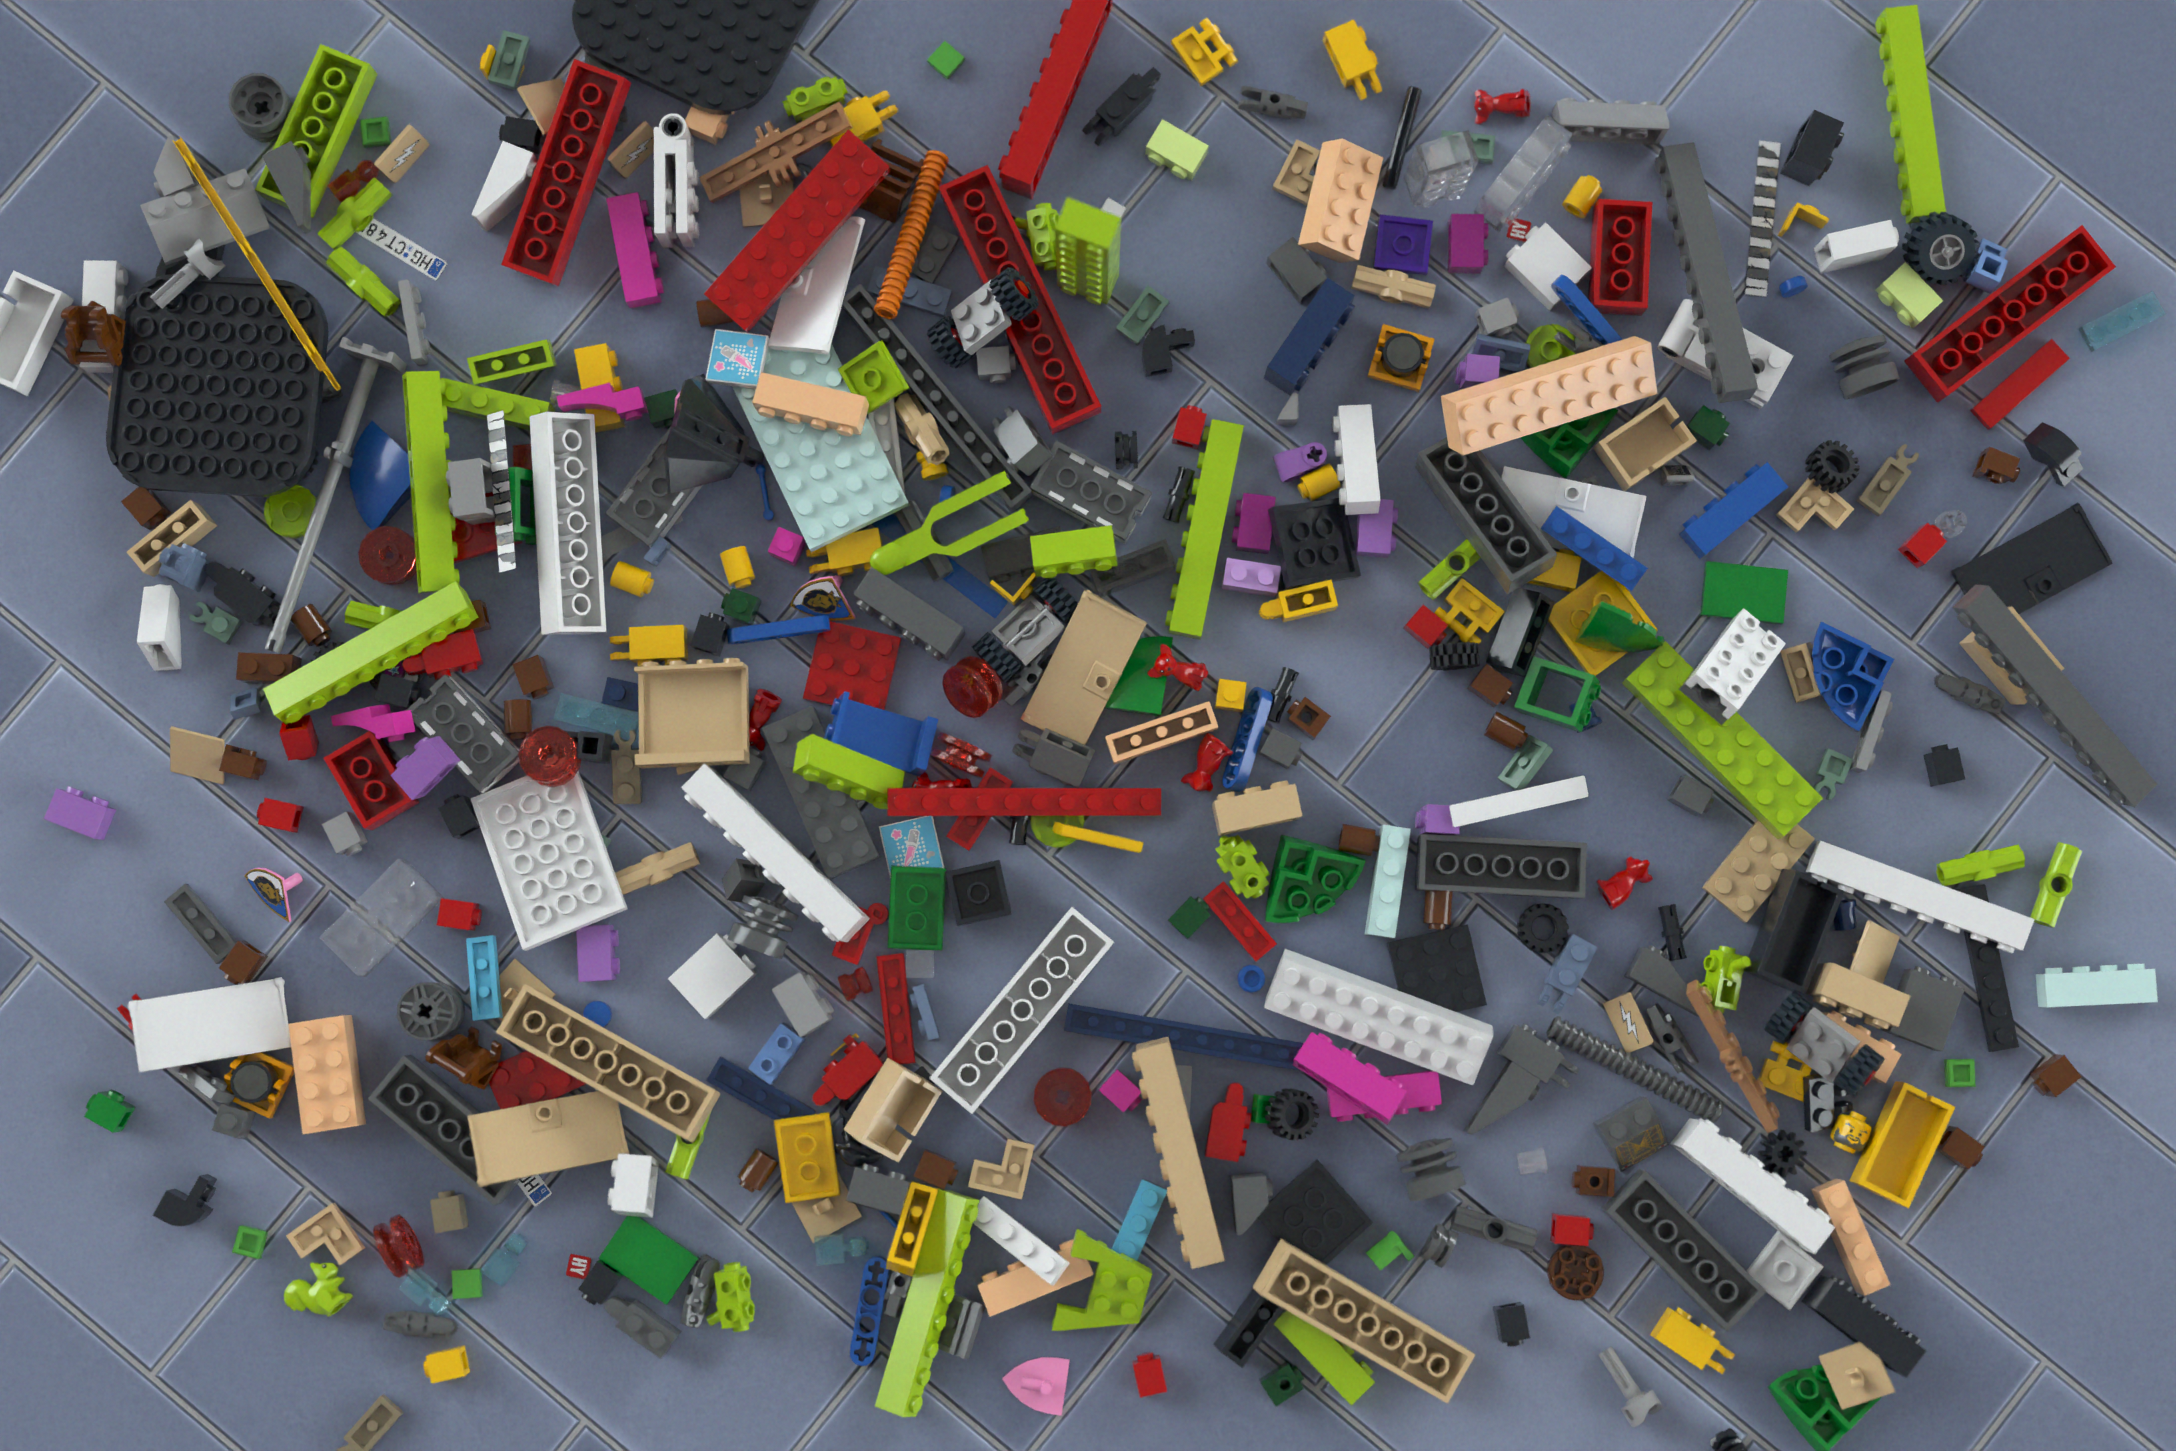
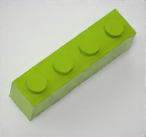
(482, 401)
(846, 770)
(1327, 1356)

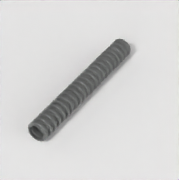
(1634, 1069)

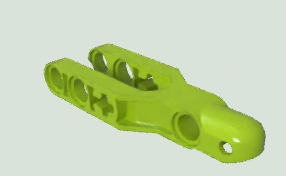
(920, 542)

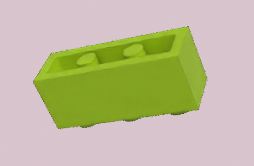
(511, 362)
(1073, 551)

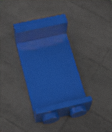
(882, 734)

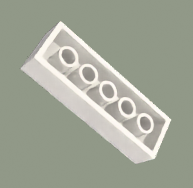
(1752, 1185)

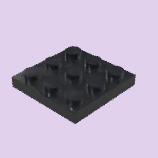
(1314, 542)
(1439, 968)
(1315, 1214)

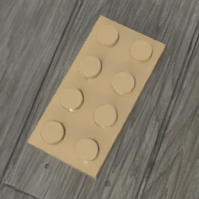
(1754, 868)

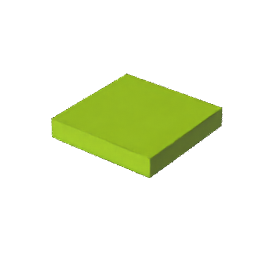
(874, 376)

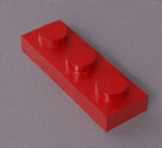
(968, 828)
(1239, 921)

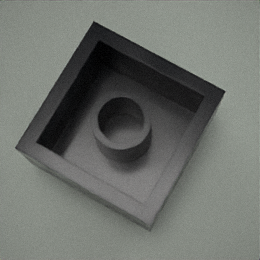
(1813, 148)
(978, 893)

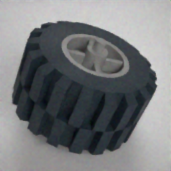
(1941, 248)

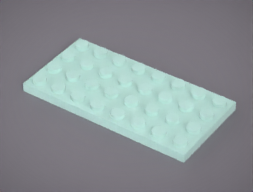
(826, 477)

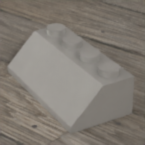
(1612, 121)
(190, 215)

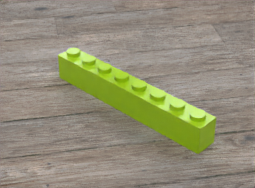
(1911, 112)
(428, 480)
(1206, 529)
(370, 653)
(927, 1303)

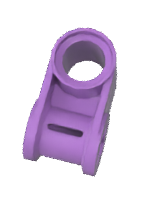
(1295, 462)

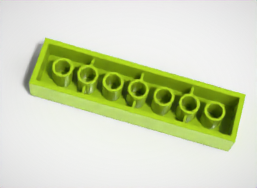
(1087, 251)
(1729, 751)

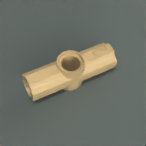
(1393, 286)
(921, 429)
(657, 868)

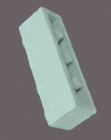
(1387, 882)
(2096, 987)

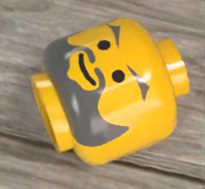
(1851, 1132)

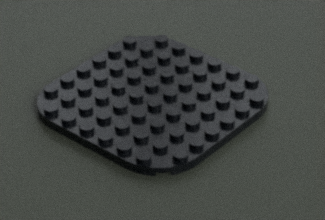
(695, 50)
(217, 389)

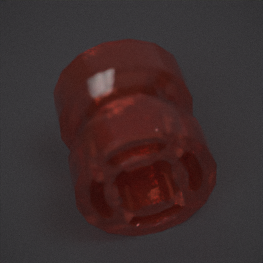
(850, 987)

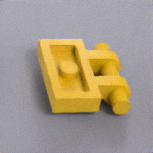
(1196, 54)
(1472, 605)
(1782, 1078)

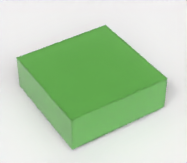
(946, 60)
(375, 132)
(1959, 1072)
(250, 1241)
(467, 1283)

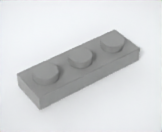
(414, 322)
(1871, 732)

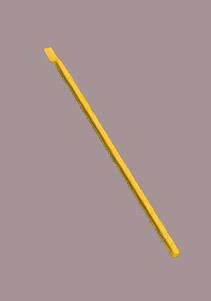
(255, 262)

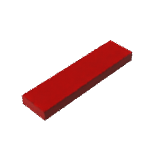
(2019, 384)
(896, 1008)

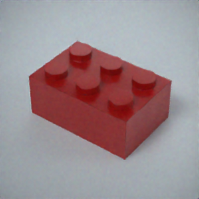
(364, 776)

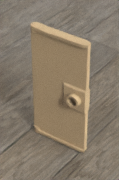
(1084, 668)
(546, 1137)

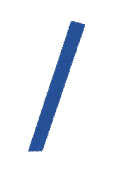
(959, 579)

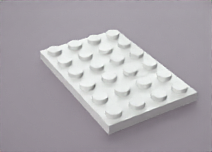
(548, 858)

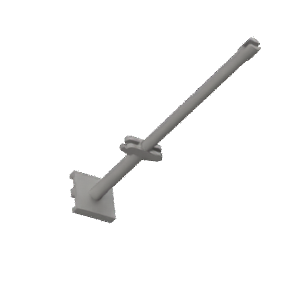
(339, 457)

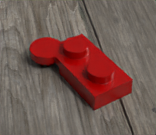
(854, 948)

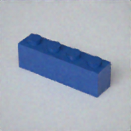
(1733, 510)
(1594, 548)

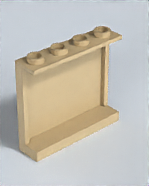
(693, 714)

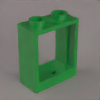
(517, 478)
(1532, 686)

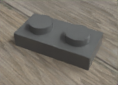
(211, 1087)

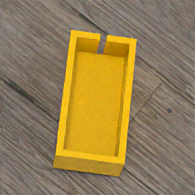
(1902, 1144)

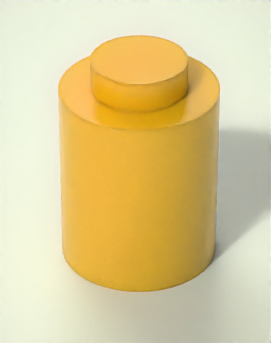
(1582, 196)
(1318, 482)
(737, 567)
(631, 579)

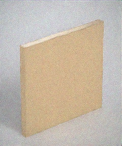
(542, 101)
(763, 199)
(196, 755)
(1874, 952)
(513, 980)
(827, 1214)
(1856, 1375)

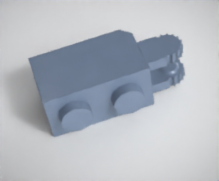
(184, 566)
(1567, 970)

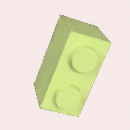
(1176, 150)
(1908, 295)

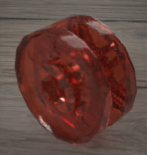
(374, 550)
(972, 686)
(545, 742)
(961, 755)
(1047, 1091)
(398, 1246)

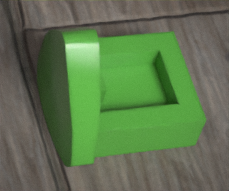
(1388, 1249)

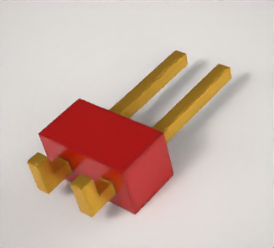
(847, 1041)

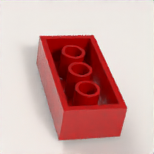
(1620, 256)

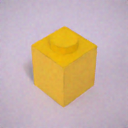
(1230, 695)
(446, 1364)

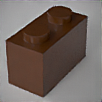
(265, 667)

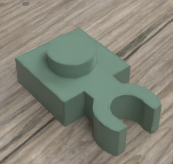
(219, 623)
(1832, 769)

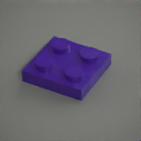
(1403, 244)

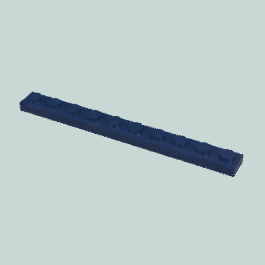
(1182, 1036)

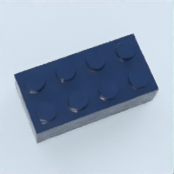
(1311, 333)

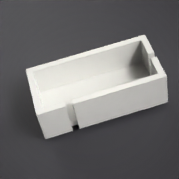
(28, 329)

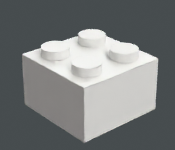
(634, 1185)

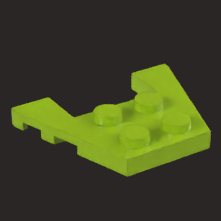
(1115, 1293)

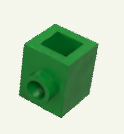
(109, 1110)

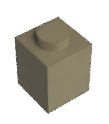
(449, 1212)

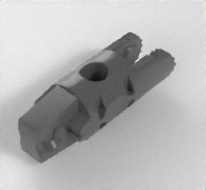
(1272, 103)
(1581, 343)
(1019, 684)
(1971, 693)
(1665, 1024)
(699, 1291)
(895, 1294)
(419, 1324)

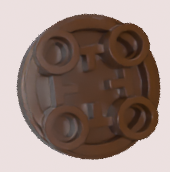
(1575, 1272)

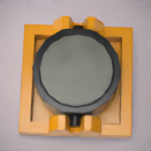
(1401, 357)
(259, 1082)

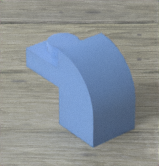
(1988, 267)

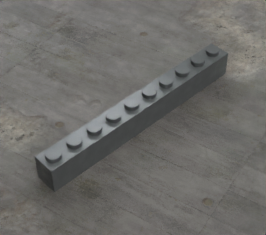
(1706, 273)
(936, 398)
(2053, 695)

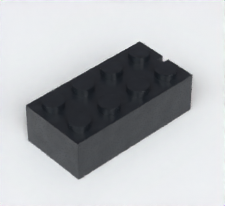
(1793, 930)
(1860, 1323)

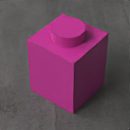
(787, 546)
(1121, 1091)

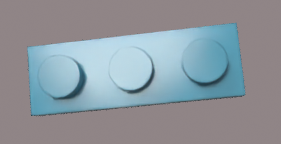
(484, 978)
(1139, 1219)

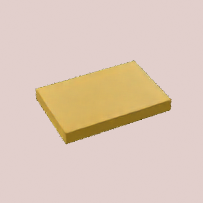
(1097, 837)
(807, 1157)

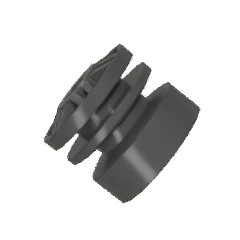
(257, 94)
(1864, 367)
(763, 926)
(446, 1013)
(1430, 1169)

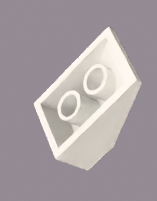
(505, 185)

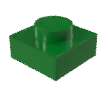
(1258, 1108)

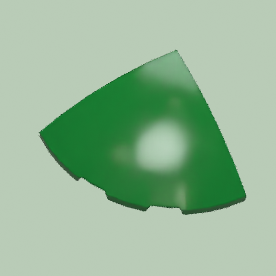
(1568, 443)
(1613, 630)
(1135, 688)
(1308, 879)
(1814, 1408)

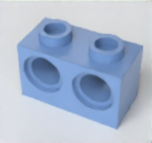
(776, 1053)

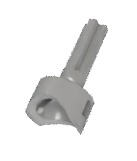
(197, 264)
(1638, 1403)

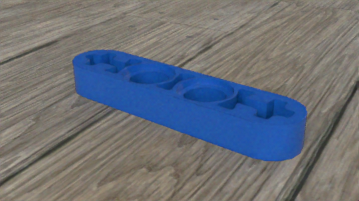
(1584, 310)
(778, 630)
(1256, 712)
(867, 1310)

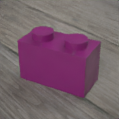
(1466, 243)
(1254, 523)

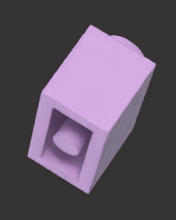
(1251, 577)

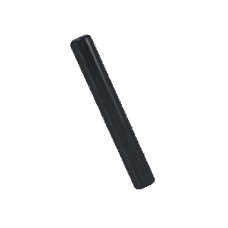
(1402, 137)

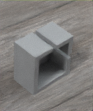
(468, 485)
(803, 1004)

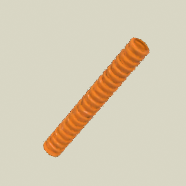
(911, 234)

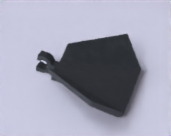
(704, 439)

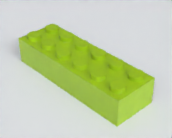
(323, 119)

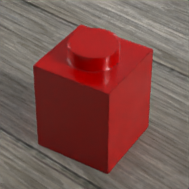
(1189, 427)
(1923, 544)
(1426, 627)
(299, 739)
(280, 815)
(459, 914)
(1571, 1229)
(1149, 1374)

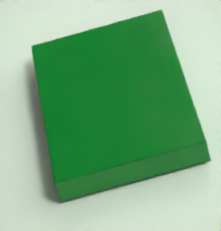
(1737, 586)
(916, 907)
(649, 1258)

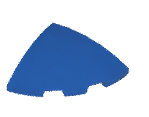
(379, 476)
(1848, 673)

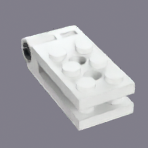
(675, 151)
(1683, 346)

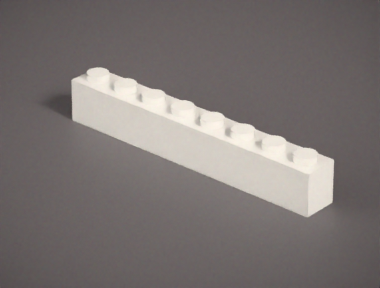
(1920, 896)

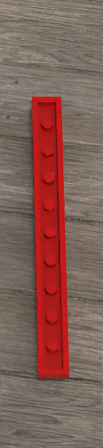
(1023, 801)

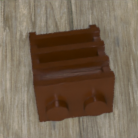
(889, 194)

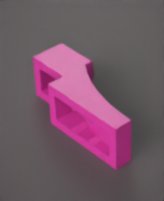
(626, 403)
(379, 721)

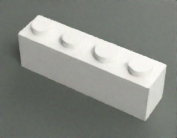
(104, 284)
(1358, 459)

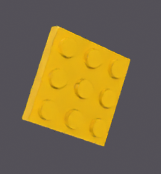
(1575, 609)

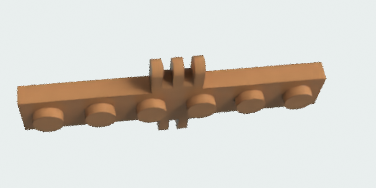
(776, 152)
(1731, 1055)

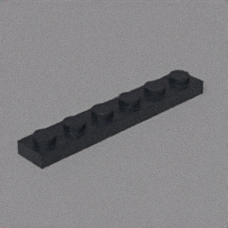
(1990, 986)

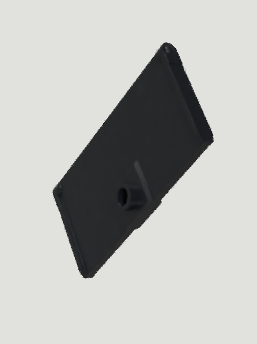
(2038, 561)

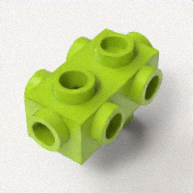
(809, 101)
(1041, 232)
(1238, 860)
(1724, 976)
(733, 1297)

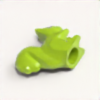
(322, 1296)

